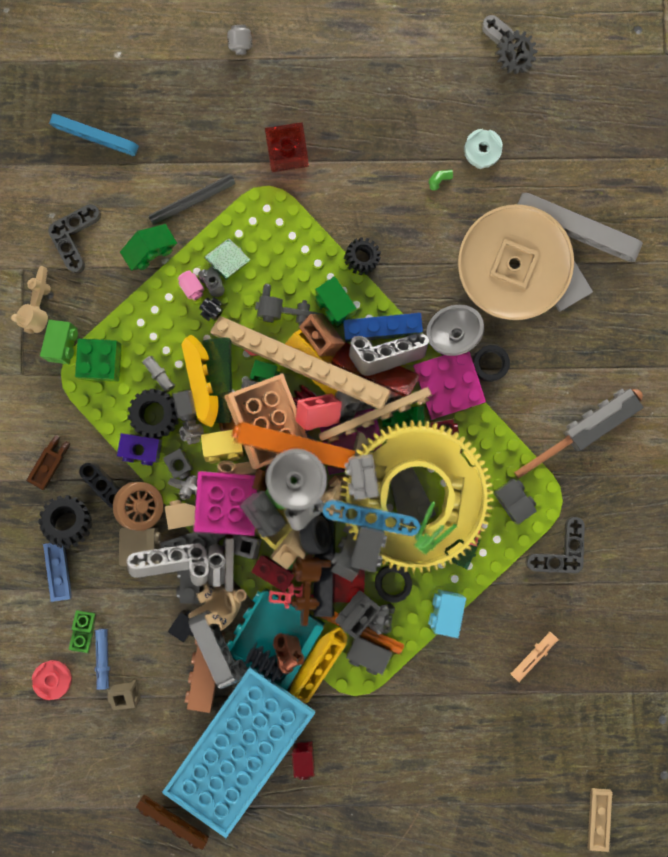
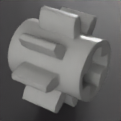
(191, 432)

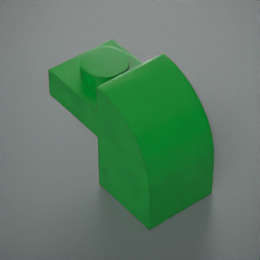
(414, 414)

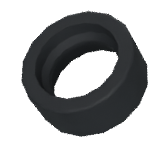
(504, 358)
(316, 536)
(388, 597)

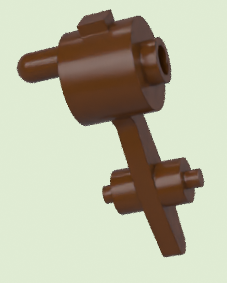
(307, 571)

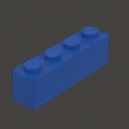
(383, 327)

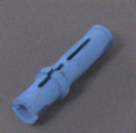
(102, 668)

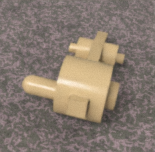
(31, 316)

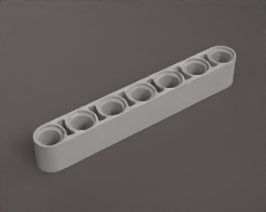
(588, 230)

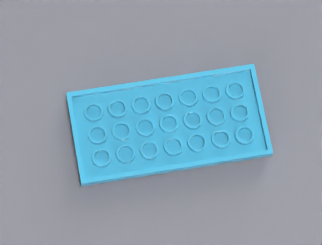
(238, 752)

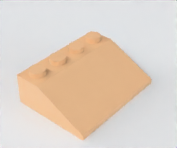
(267, 406)

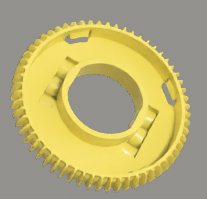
(464, 491)

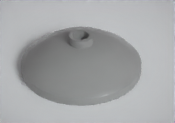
(454, 322)
(309, 475)

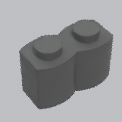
(184, 405)
(515, 501)

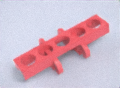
(288, 595)

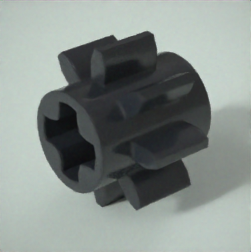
(211, 309)

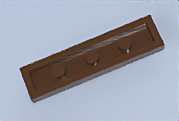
(177, 825)

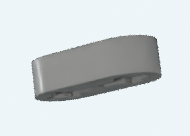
(495, 33)

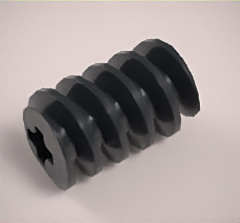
(264, 662)

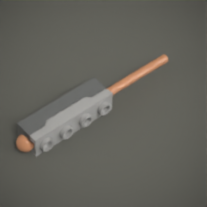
(592, 425)

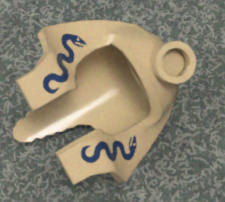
(221, 603)

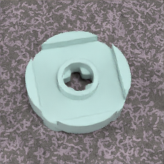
(483, 137)

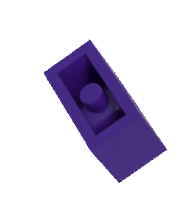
(128, 444)

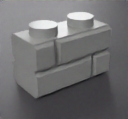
(363, 477)

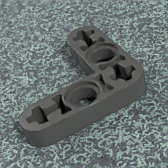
(65, 236)
(569, 554)

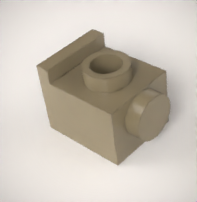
(124, 695)

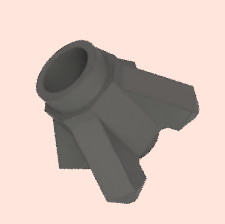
(382, 621)

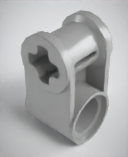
(300, 518)

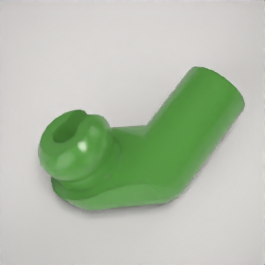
(438, 176)

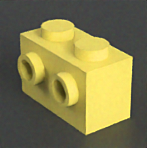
(220, 446)

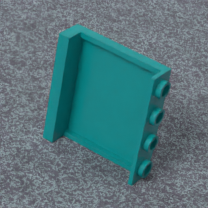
(267, 621)

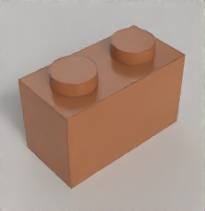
(321, 335)

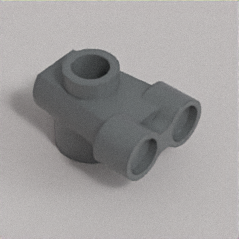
(212, 281)

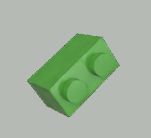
(59, 342)

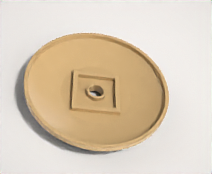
(535, 242)

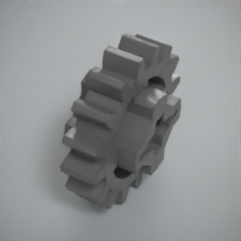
(509, 51)

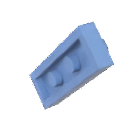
(57, 572)

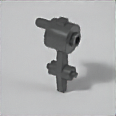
(271, 308)

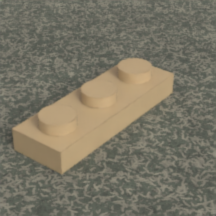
(599, 819)

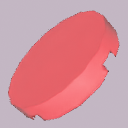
(51, 680)

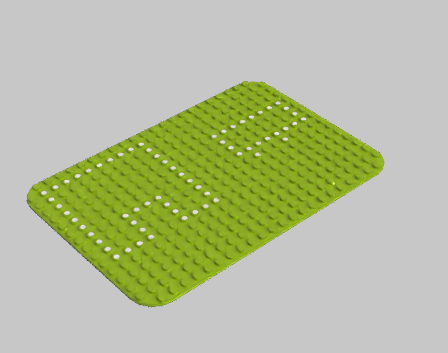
(296, 258)

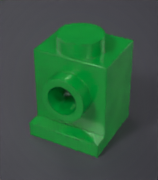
(263, 371)

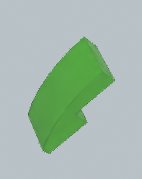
(82, 631)

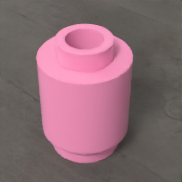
(191, 285)

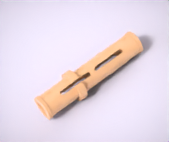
(534, 656)

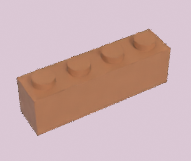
(202, 684)

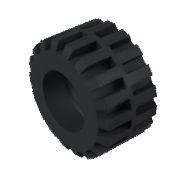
(137, 414)
(58, 508)

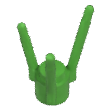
(427, 542)

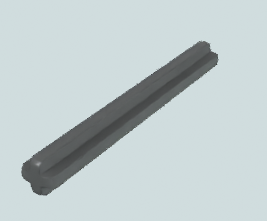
(192, 199)

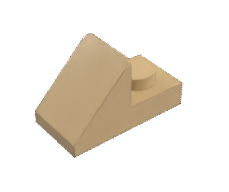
(289, 550)

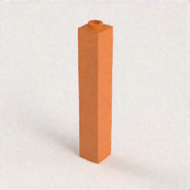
(278, 442)

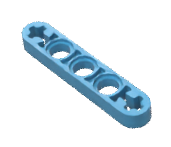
(93, 134)
(378, 524)

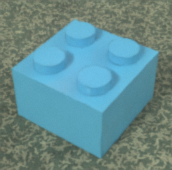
(447, 613)

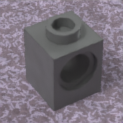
(172, 458)

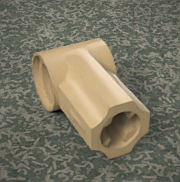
(240, 468)

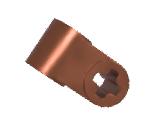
(288, 652)

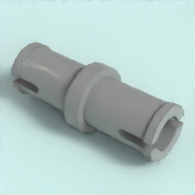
(158, 374)

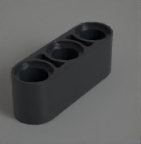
(95, 480)

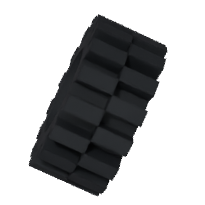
(365, 246)

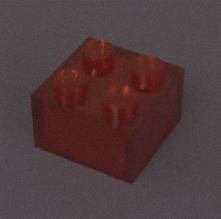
(287, 147)

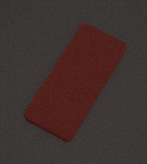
(395, 379)

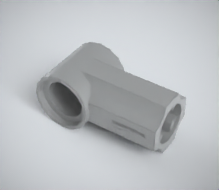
(216, 566)

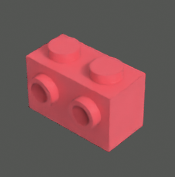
(318, 411)

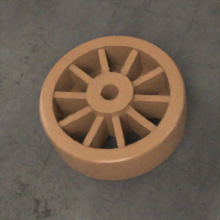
(137, 506)

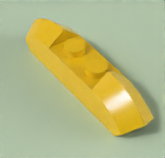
(195, 357)
(318, 664)

